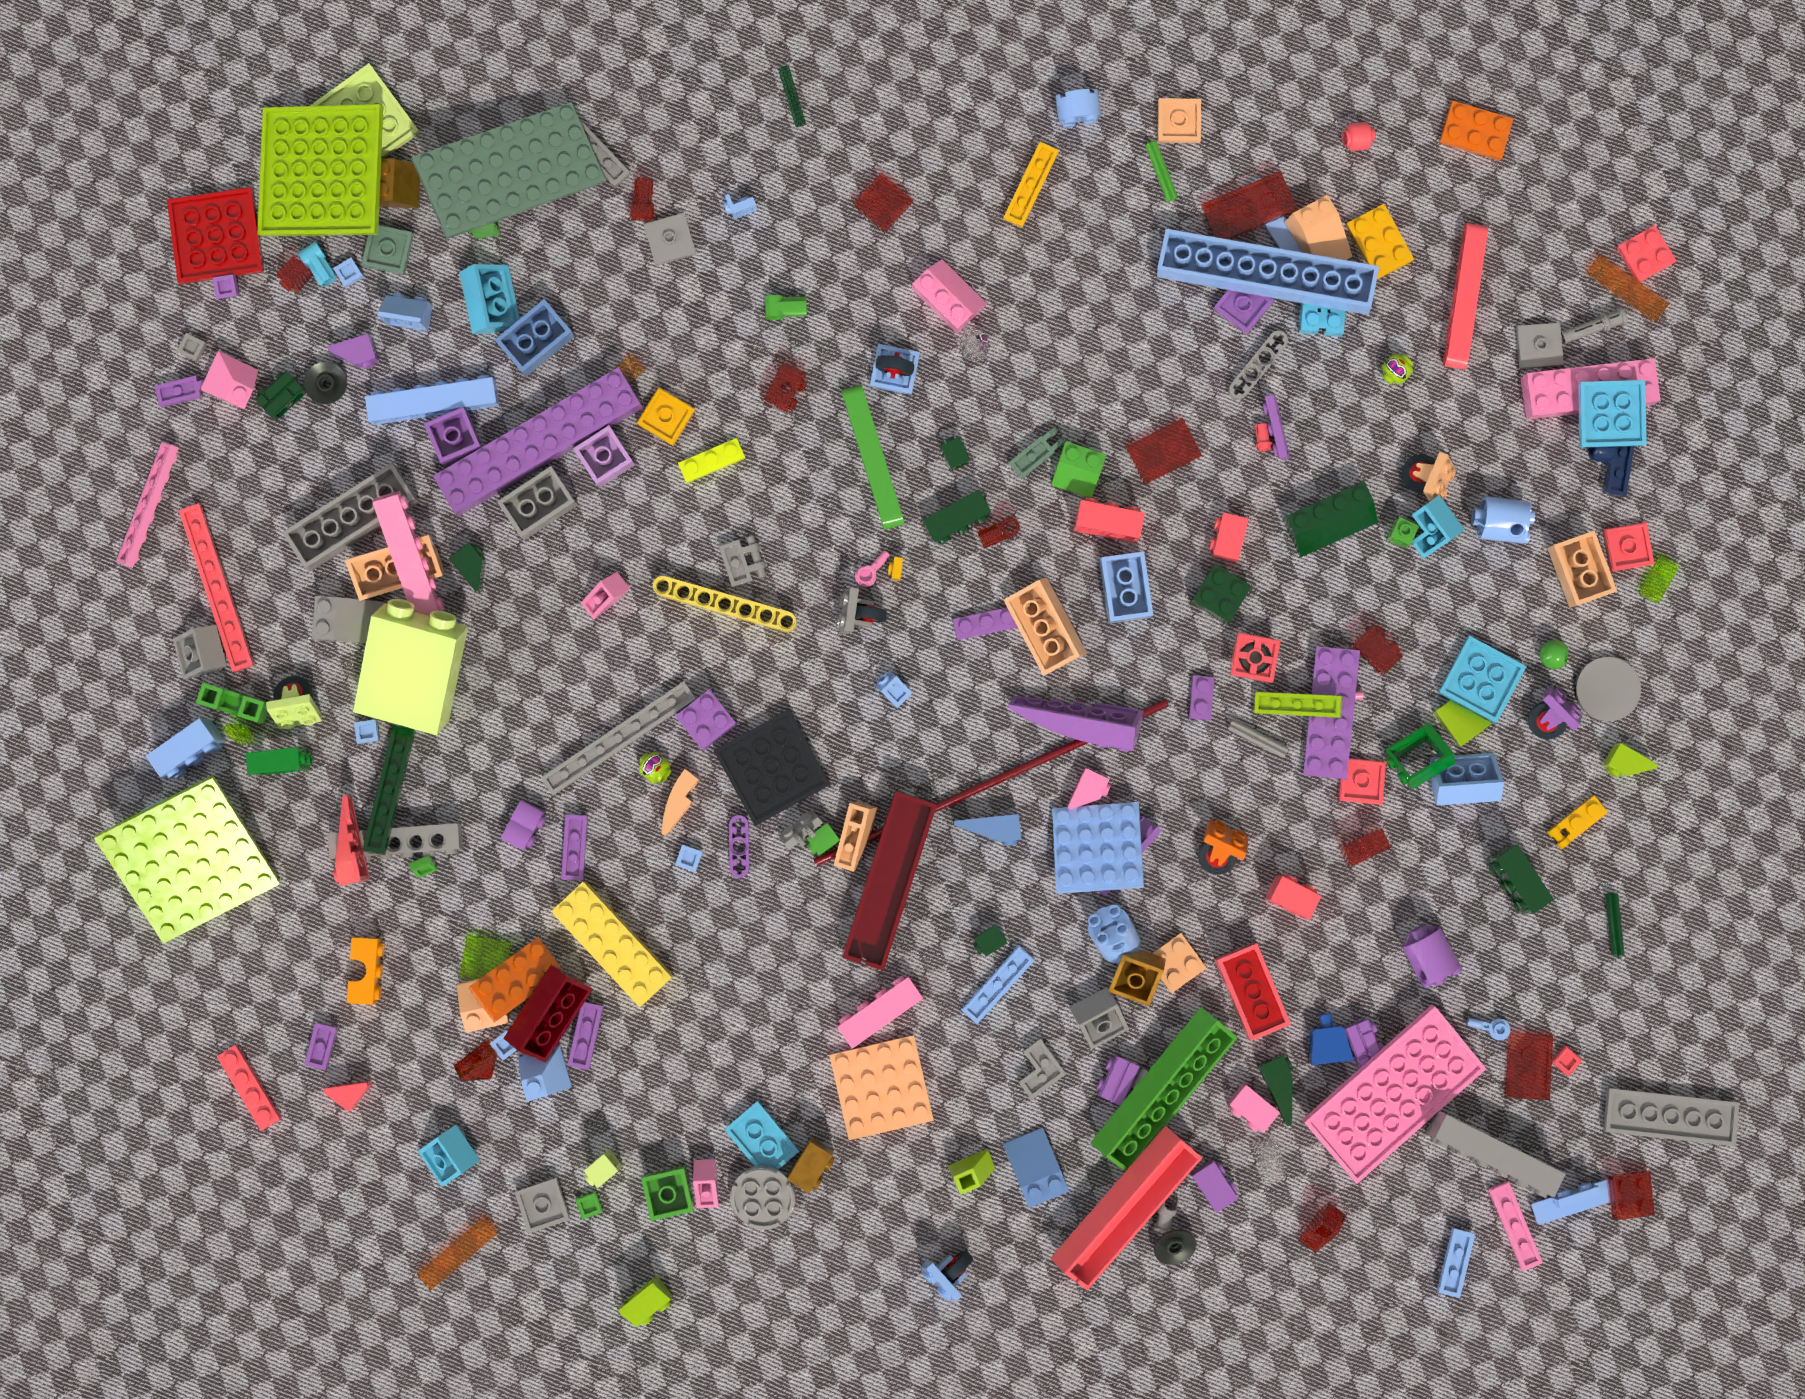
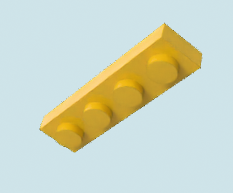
(1031, 184)

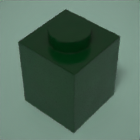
(954, 453)
(989, 941)

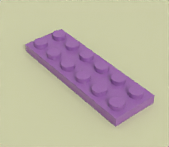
(1329, 736)

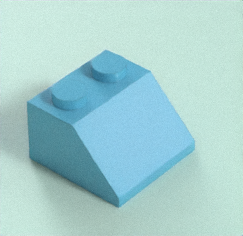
(449, 1155)

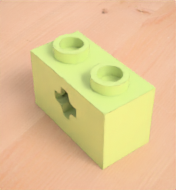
(602, 1169)

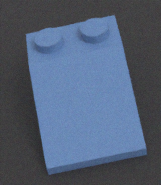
(1035, 1167)

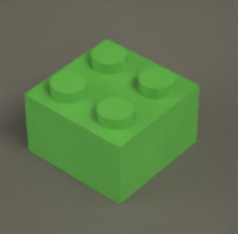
(668, 1193)

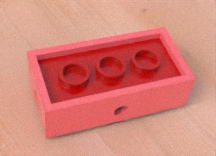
(1252, 991)

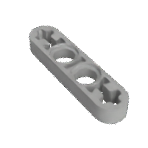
(1256, 364)

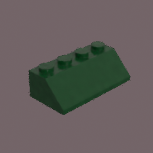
(1331, 519)

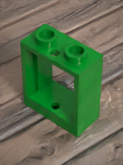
(1410, 742)
(278, 761)

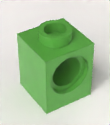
(1402, 532)
(824, 840)

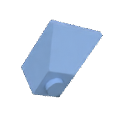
(543, 1078)

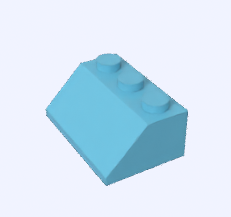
(489, 298)

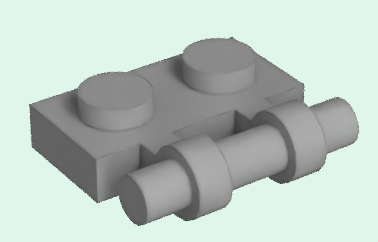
(736, 563)

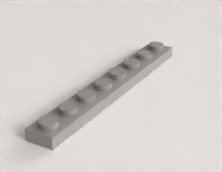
(618, 738)

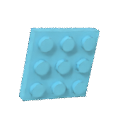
(1612, 413)
(1482, 679)

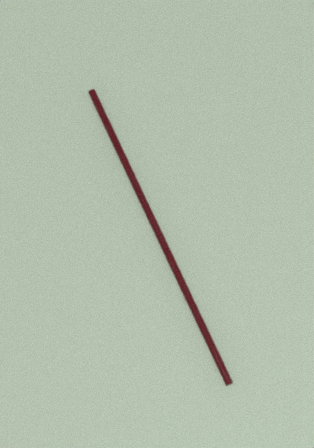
(998, 779)

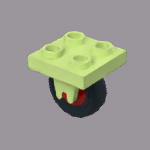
(293, 703)

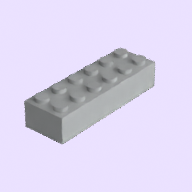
(345, 518)
(1489, 1151)

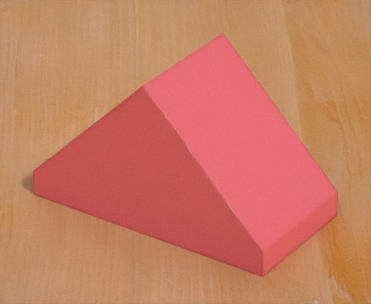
(348, 1094)

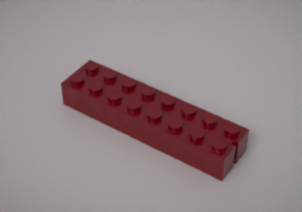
(889, 880)

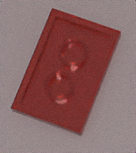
(1163, 451)
(1529, 1066)

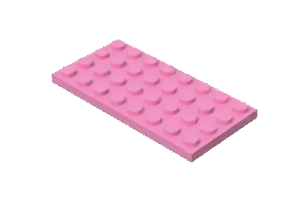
(1394, 1094)

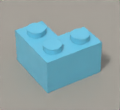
(1438, 526)

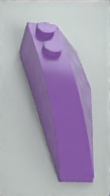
(1097, 724)

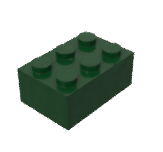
(1519, 879)

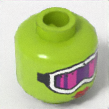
(1397, 369)
(654, 767)

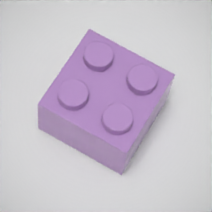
(604, 456)

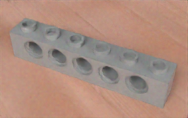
(451, 833)

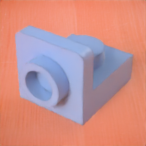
(741, 208)
(893, 688)

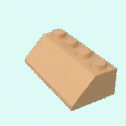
(376, 573)
(1045, 626)

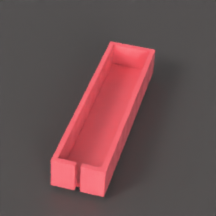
(1126, 1208)

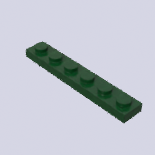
(389, 790)

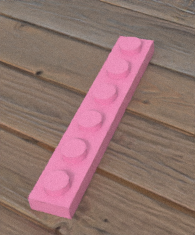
(147, 504)

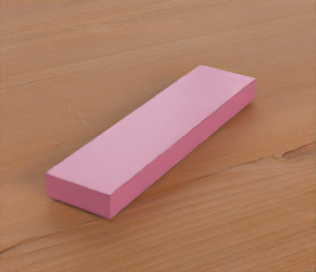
(1515, 1225)

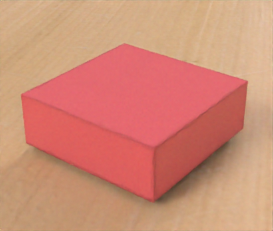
(1566, 1060)

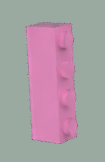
(880, 1011)

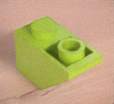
(971, 1171)

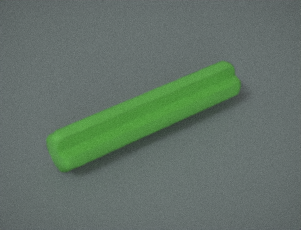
(1161, 171)

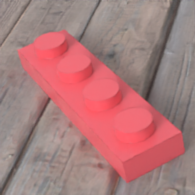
(249, 1087)

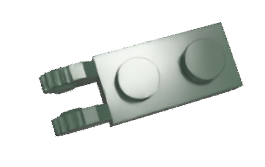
(1035, 454)

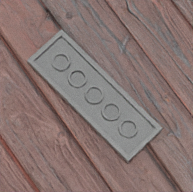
(1671, 1116)

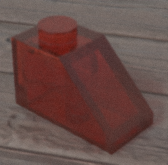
(1322, 1228)

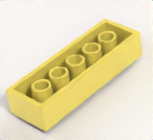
(612, 943)

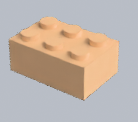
(1582, 569)

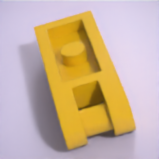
(1577, 821)

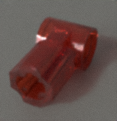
(642, 206)
(996, 533)

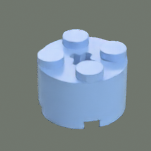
(1078, 107)

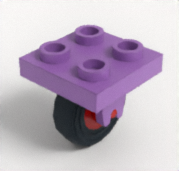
(1553, 715)

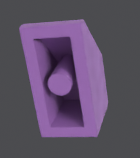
(357, 351)

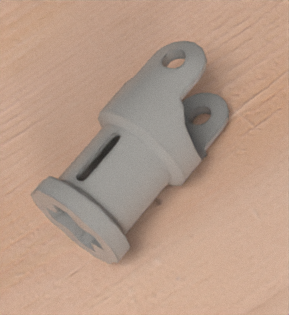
(1165, 1216)

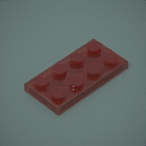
(1249, 207)

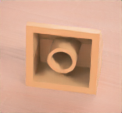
(471, 1011)

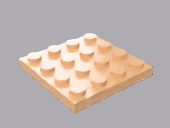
(881, 1087)

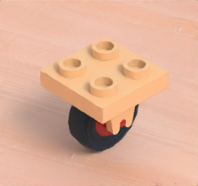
(1428, 475)

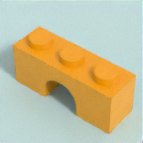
(369, 952)

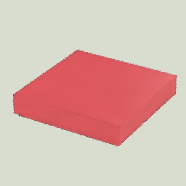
(1628, 547)
(1363, 782)

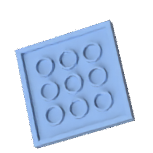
(1097, 848)

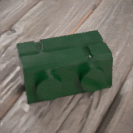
(280, 395)

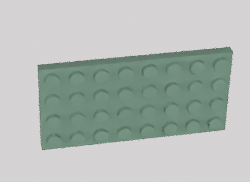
(508, 170)

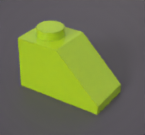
(1625, 762)

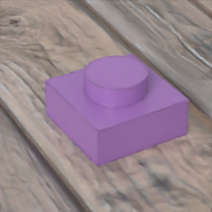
(225, 286)

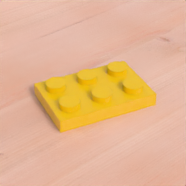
(1379, 241)

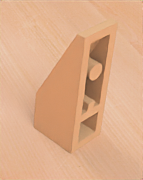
(855, 834)

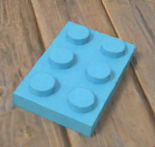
(761, 1138)

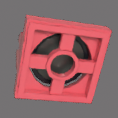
(1254, 659)

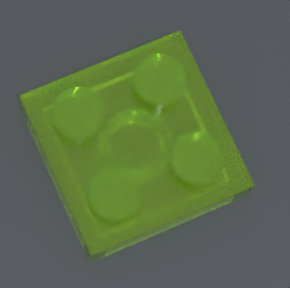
(482, 956)

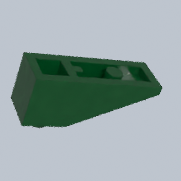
(1279, 1083)

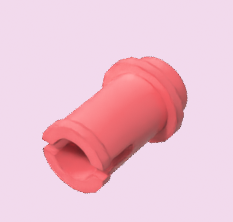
(1262, 436)

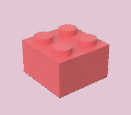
(1292, 896)

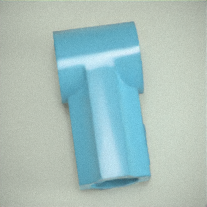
(315, 260)

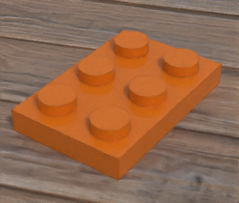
(1476, 130)

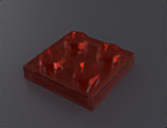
(883, 203)
(1631, 1195)

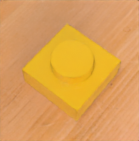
(895, 569)

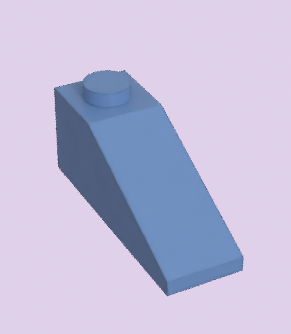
(997, 828)

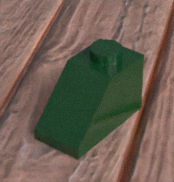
(471, 565)

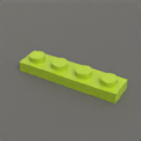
(1298, 704)

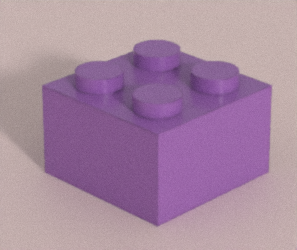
(453, 436)
(706, 720)

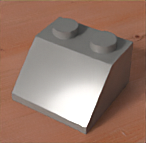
(199, 651)
(1099, 1018)

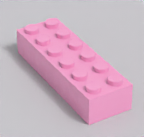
(1556, 391)

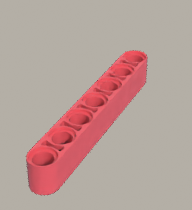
(1465, 296)

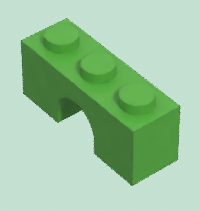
(232, 703)

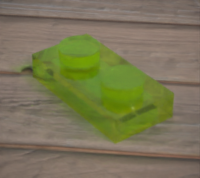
(1658, 579)
(239, 734)

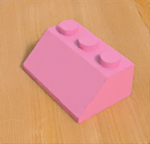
(948, 295)

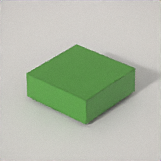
(423, 866)
(589, 1205)

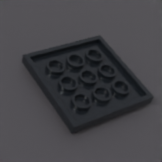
(772, 767)

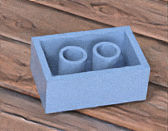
(1126, 587)
(186, 749)

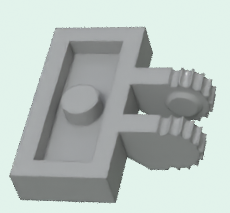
(805, 826)

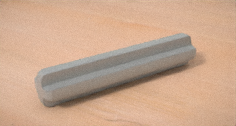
(1258, 738)

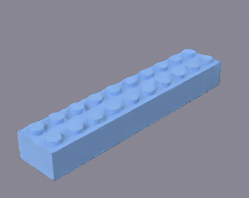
(1267, 271)

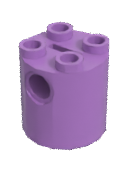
(1430, 955)

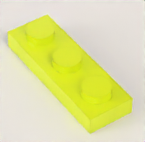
(711, 460)

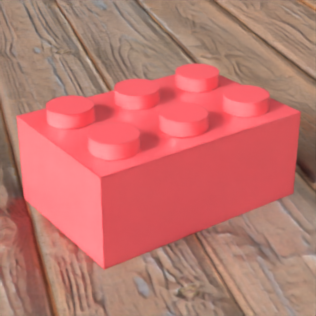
(1109, 520)

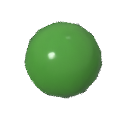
(1554, 654)

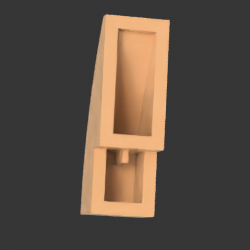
(678, 801)

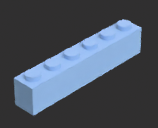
(431, 400)

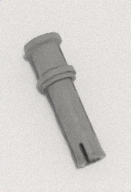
(1603, 322)

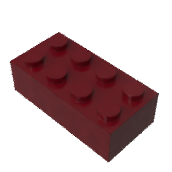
(547, 1013)

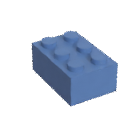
(534, 338)

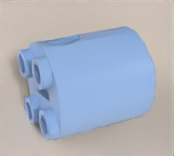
(1503, 519)
(1113, 933)

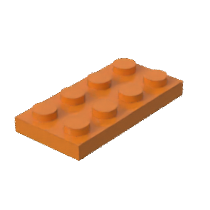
(513, 980)

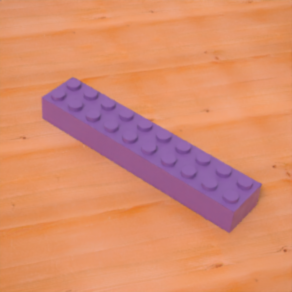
(537, 442)

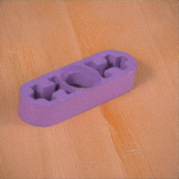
(746, 863)

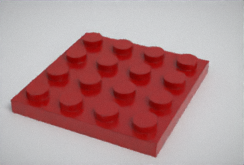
(215, 235)

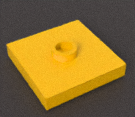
(666, 416)

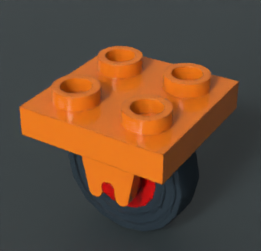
(1221, 848)

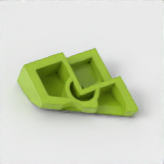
(1460, 722)

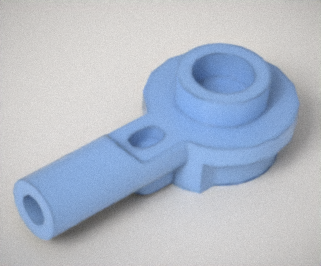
(1498, 1028)

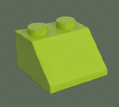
(645, 1302)

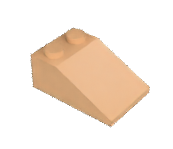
(1319, 230)

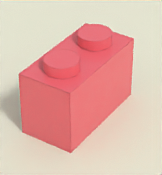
(1229, 537)

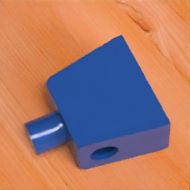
(1328, 1042)

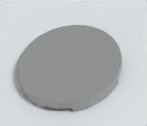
(1607, 689)
(763, 1197)

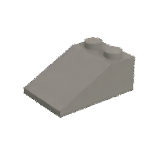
(342, 619)

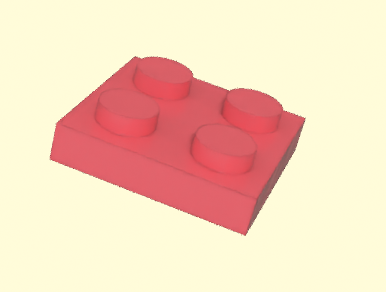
(1646, 254)

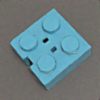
(1312, 319)

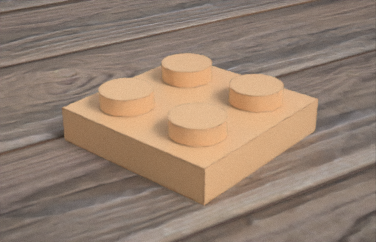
(1179, 120)
(1180, 963)

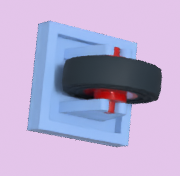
(894, 369)
(948, 1274)

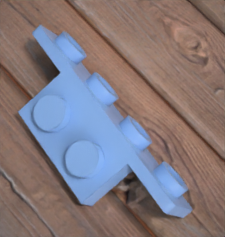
(1571, 1202)

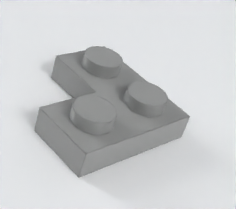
(1046, 1070)

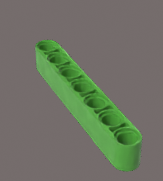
(872, 457)

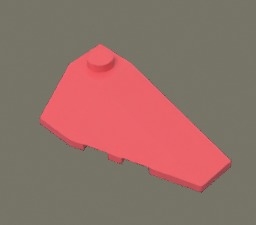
(350, 857)

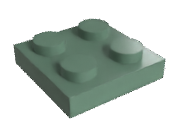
(388, 250)

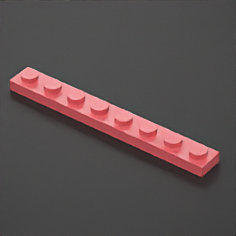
(216, 587)

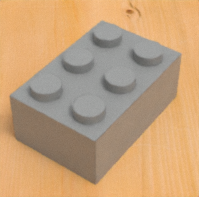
(537, 503)

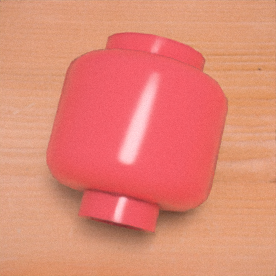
(1358, 136)

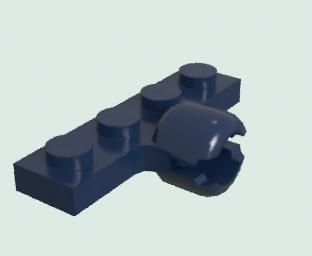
(1618, 465)

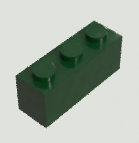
(957, 518)

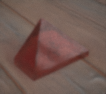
(477, 1064)

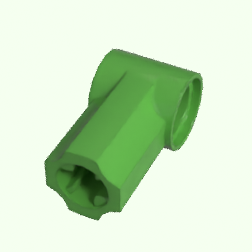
(779, 307)

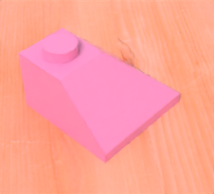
(230, 380)

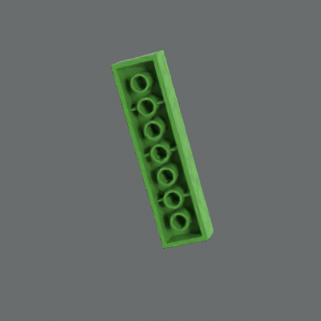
(1164, 1089)

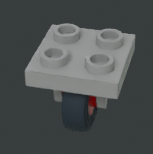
(852, 610)

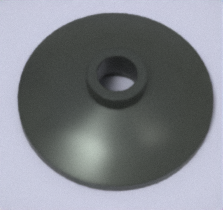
(318, 375)
(1175, 1247)

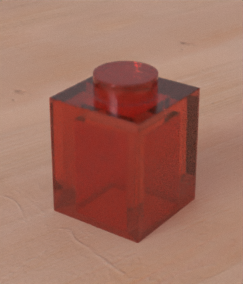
(294, 275)

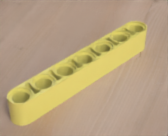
(715, 599)

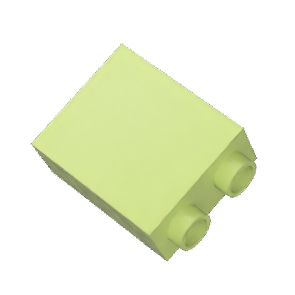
(410, 667)

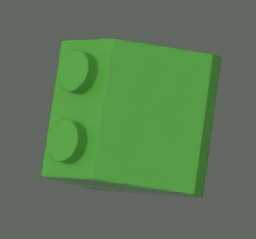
(1078, 470)

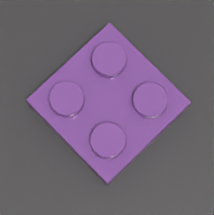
(1242, 309)

